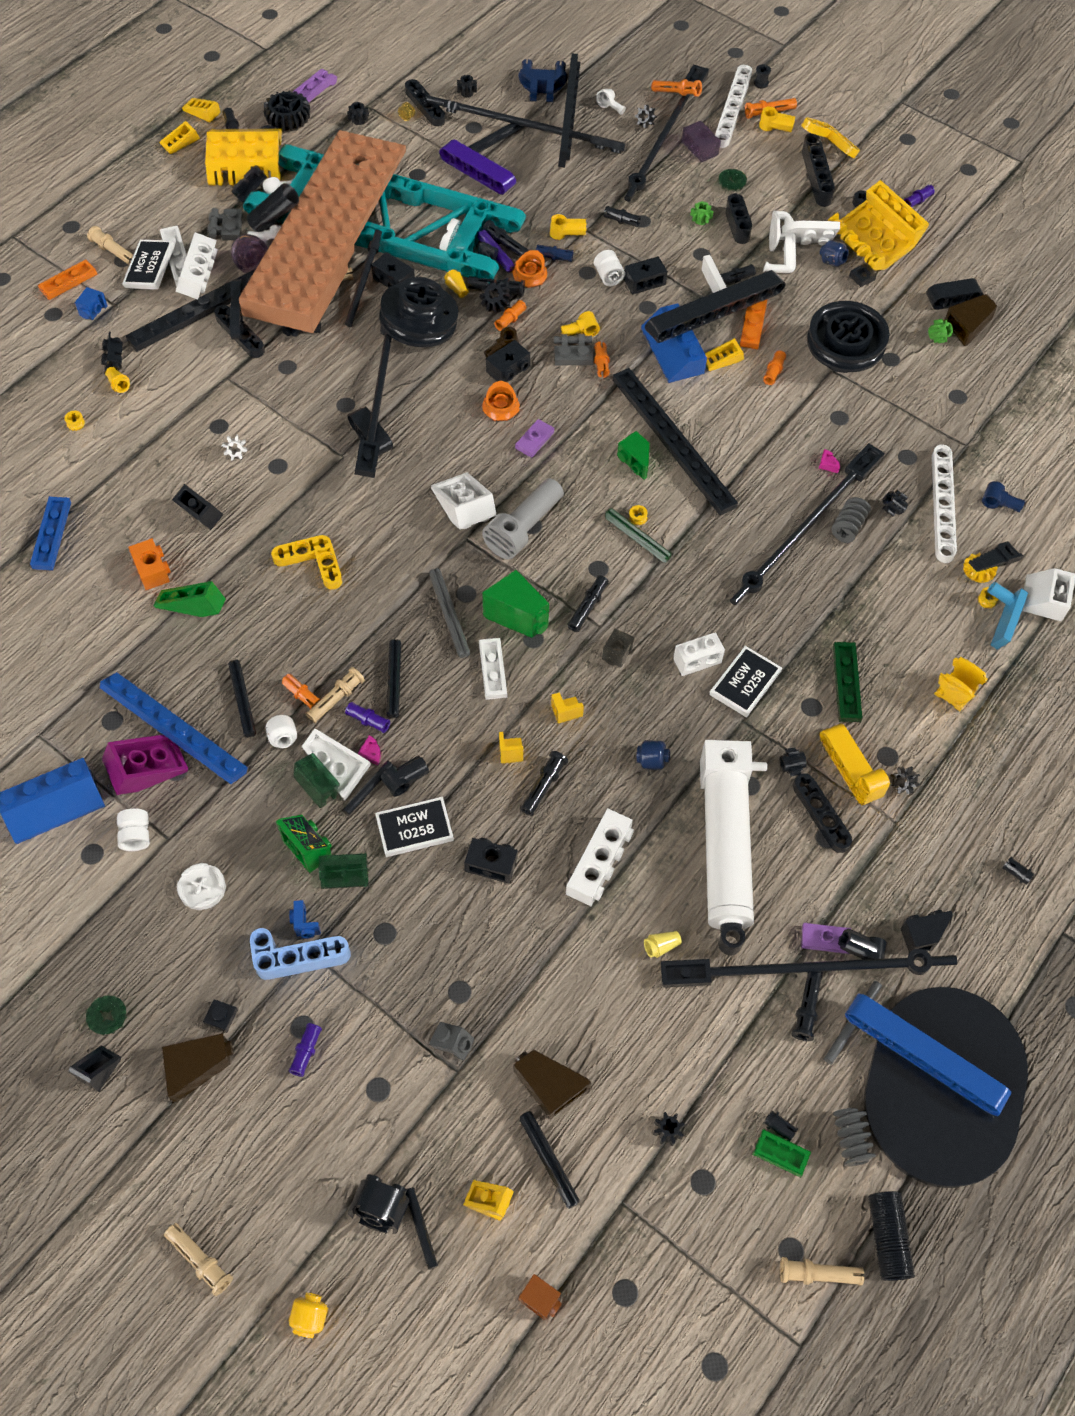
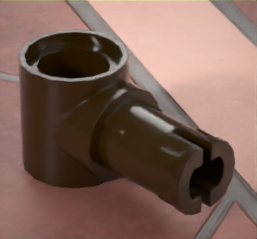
(507, 335)

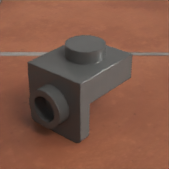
(452, 1040)

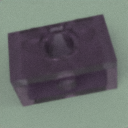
(701, 141)

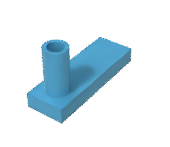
(1013, 607)

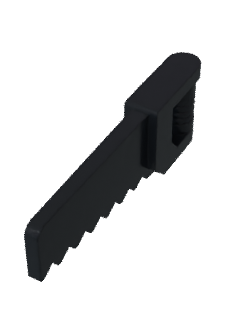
(1002, 554)

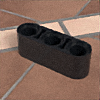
(738, 218)
(953, 293)
(360, 422)

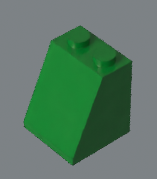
(516, 605)

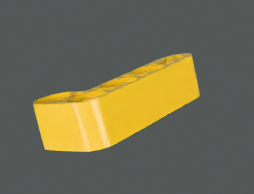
(852, 765)

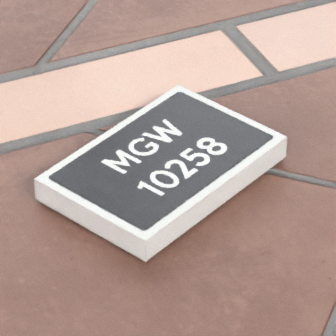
(148, 264)
(745, 681)
(414, 827)

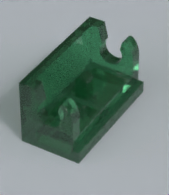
(315, 779)
(344, 871)

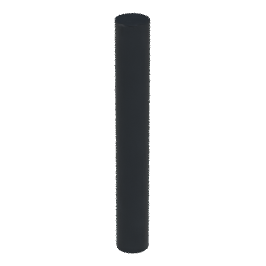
(367, 788)
(421, 1229)

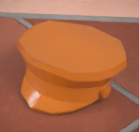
(531, 269)
(500, 402)

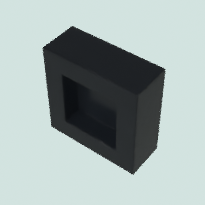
(488, 250)
(862, 275)
(220, 1015)

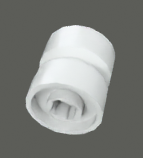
(609, 268)
(133, 829)

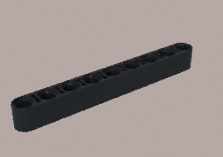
(714, 306)

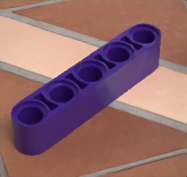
(477, 167)

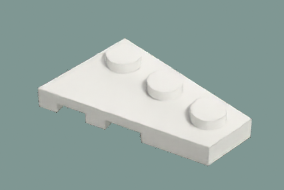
(339, 760)

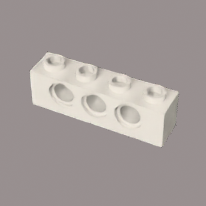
(197, 266)
(610, 825)

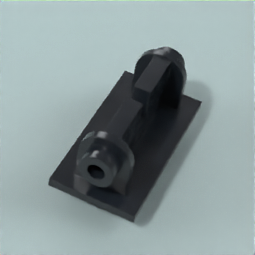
(249, 183)
(112, 347)

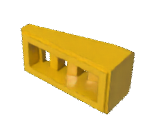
(202, 109)
(184, 134)
(730, 359)

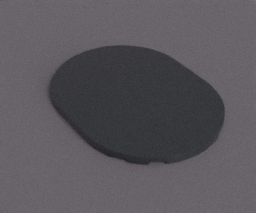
(924, 1123)

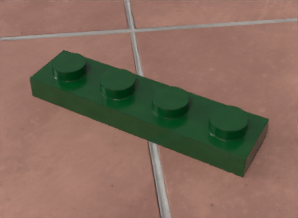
(847, 682)

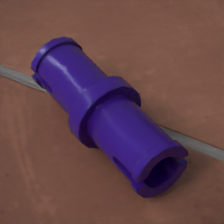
(919, 196)
(367, 717)
(305, 1050)

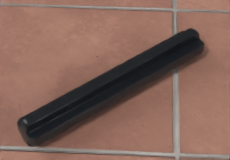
(495, 137)
(393, 688)
(242, 698)
(549, 1160)

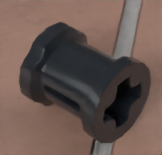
(761, 80)

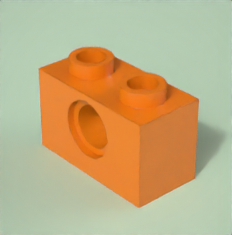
(149, 563)

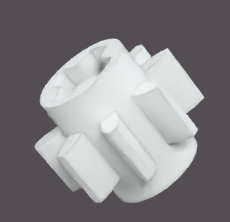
(239, 444)

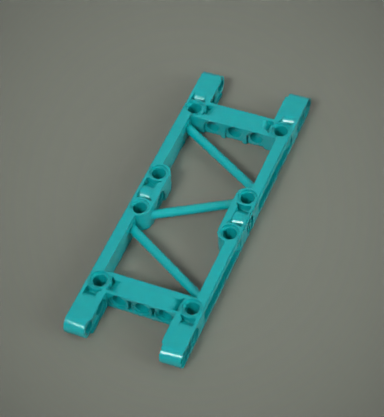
(415, 193)

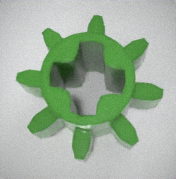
(701, 213)
(940, 331)

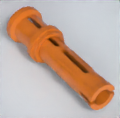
(682, 87)
(750, 108)

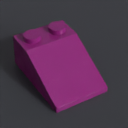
(142, 763)

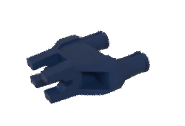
(542, 80)

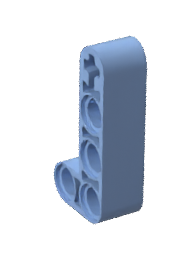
(300, 951)

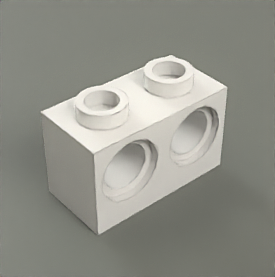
(698, 654)

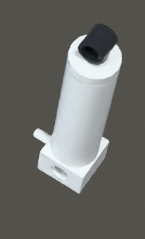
(725, 777)

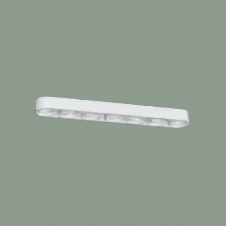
(733, 100)
(941, 510)

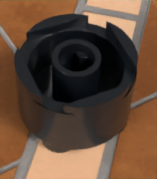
(379, 1204)

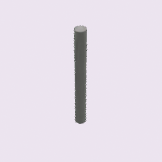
(849, 1028)

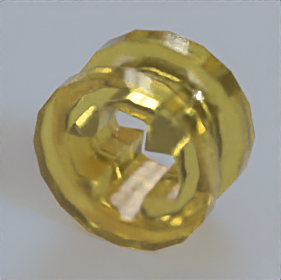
(406, 111)

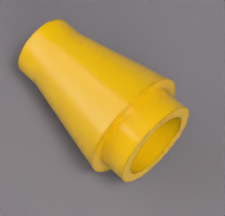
(454, 281)
(117, 380)

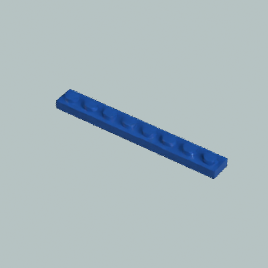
(174, 728)

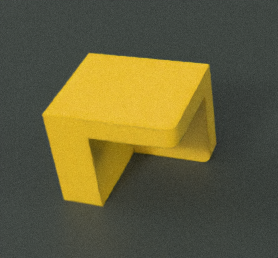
(566, 709)
(510, 749)

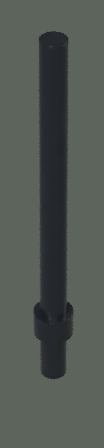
(373, 249)

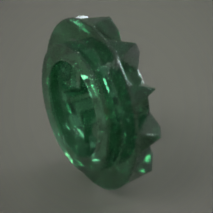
(738, 177)
(106, 1004)

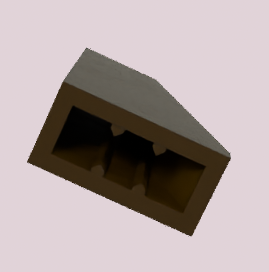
(971, 317)
(194, 1063)
(549, 1081)

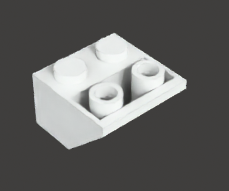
(1049, 593)

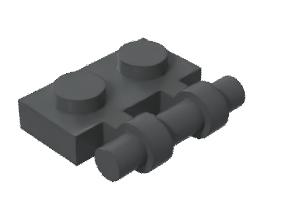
(231, 223)
(573, 355)

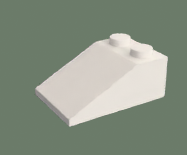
(465, 500)

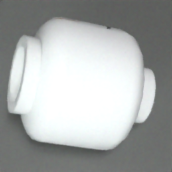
(281, 731)

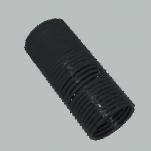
(273, 208)
(889, 1228)

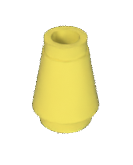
(661, 943)

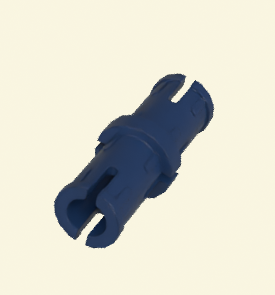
(555, 253)

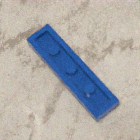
(50, 533)

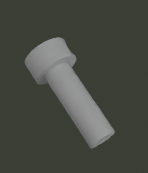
(508, 532)

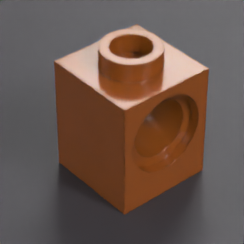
(540, 1298)

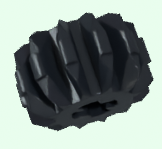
(497, 302)

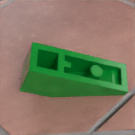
(194, 599)

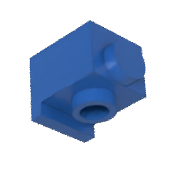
(90, 303)

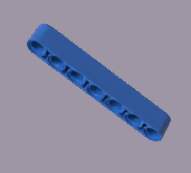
(928, 1054)

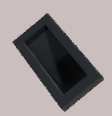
(95, 1067)

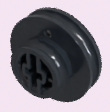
(415, 312)
(848, 336)

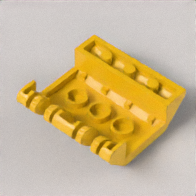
(239, 150)
(881, 227)

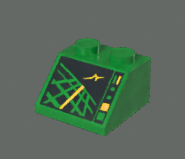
(303, 840)

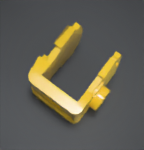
(961, 684)

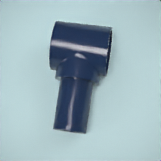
(997, 496)

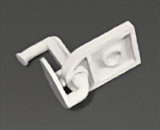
(796, 232)

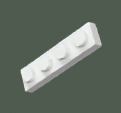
(179, 254)

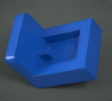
(298, 918)

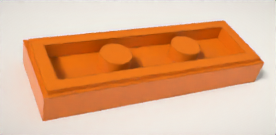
(67, 279)

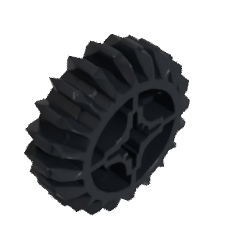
(287, 110)

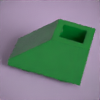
(635, 453)

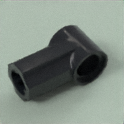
(400, 778)
(862, 946)

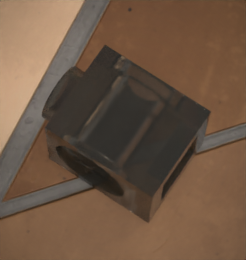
(620, 641)

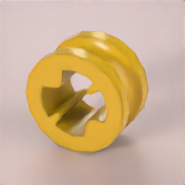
(77, 425)
(635, 510)
(985, 602)

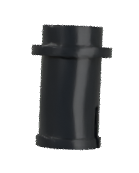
(1019, 871)
(780, 1125)

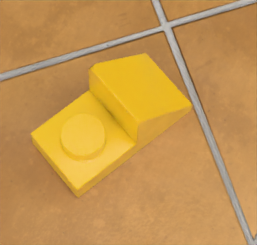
(488, 1199)

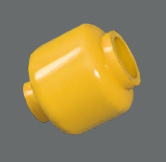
(308, 1315)

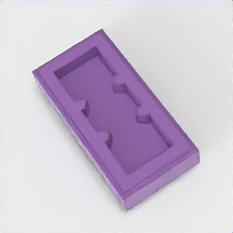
(534, 438)
(822, 937)

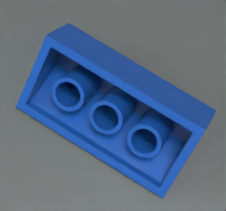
(678, 356)
(50, 800)

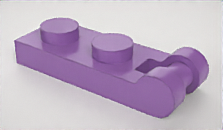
(316, 84)

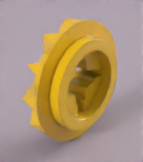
(981, 576)

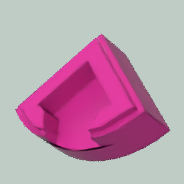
(829, 462)
(370, 751)

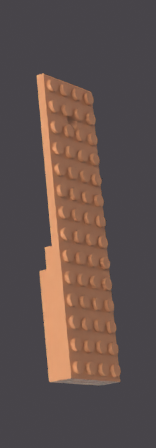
(320, 233)

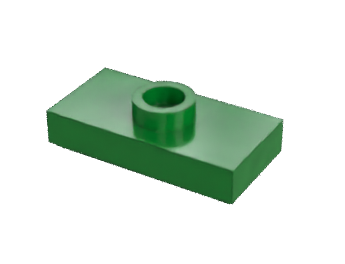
(781, 1153)

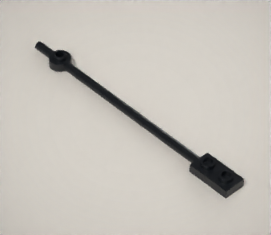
(600, 142)
(637, 181)
(369, 449)
(857, 469)
(699, 973)

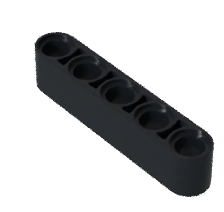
(818, 170)

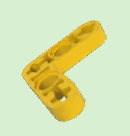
(826, 130)
(319, 553)

